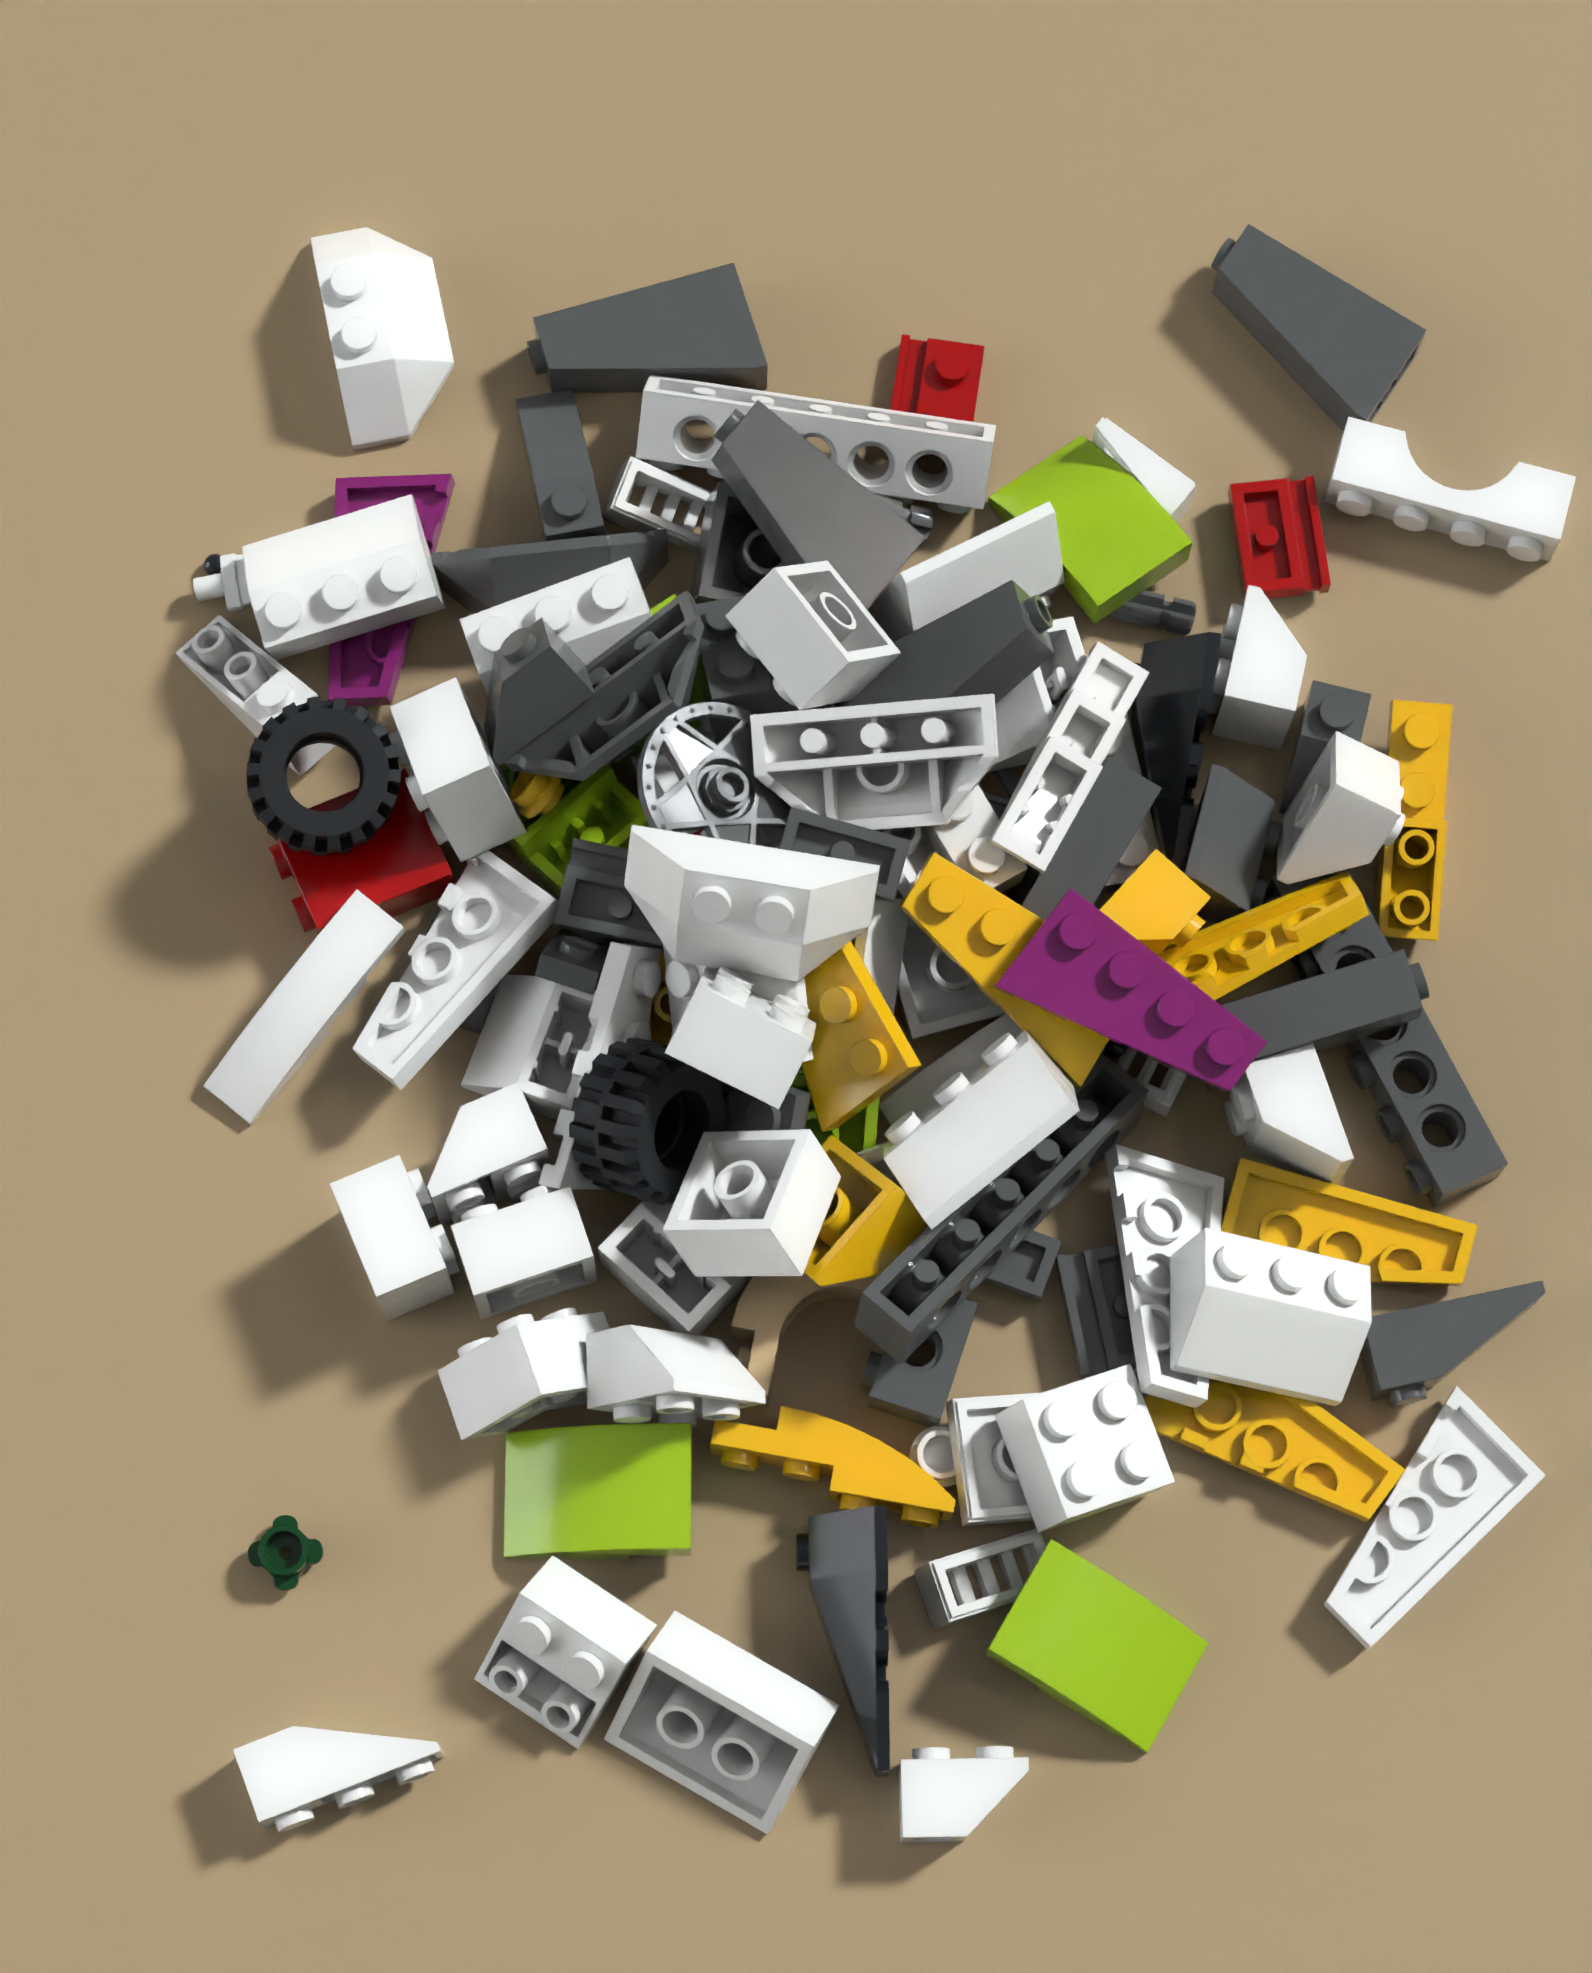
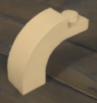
(768, 1309)

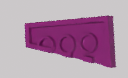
(370, 664)
(1114, 985)

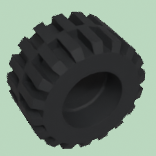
(331, 724)
(643, 1119)

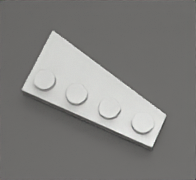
(470, 947)
(618, 1012)
(1155, 1214)
(1439, 1509)

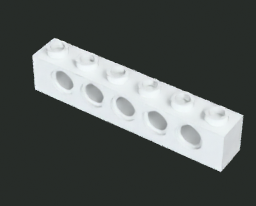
(845, 428)

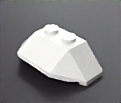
(382, 332)
(878, 761)
(747, 902)

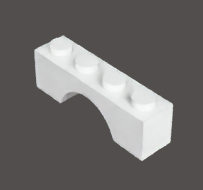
(1380, 478)

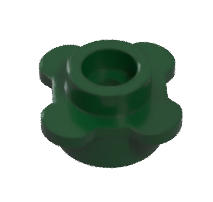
(267, 1552)

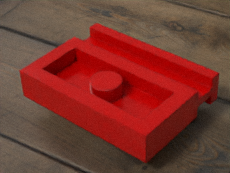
(937, 378)
(1279, 537)

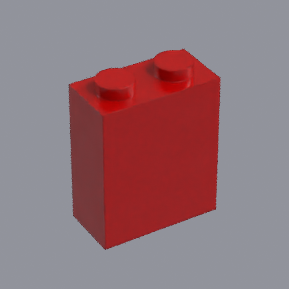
(394, 869)

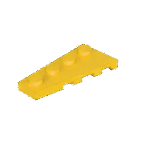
(983, 936)
(1266, 936)
(855, 1041)
(1343, 1223)
(1284, 1443)

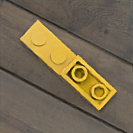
(1413, 866)
(861, 1466)

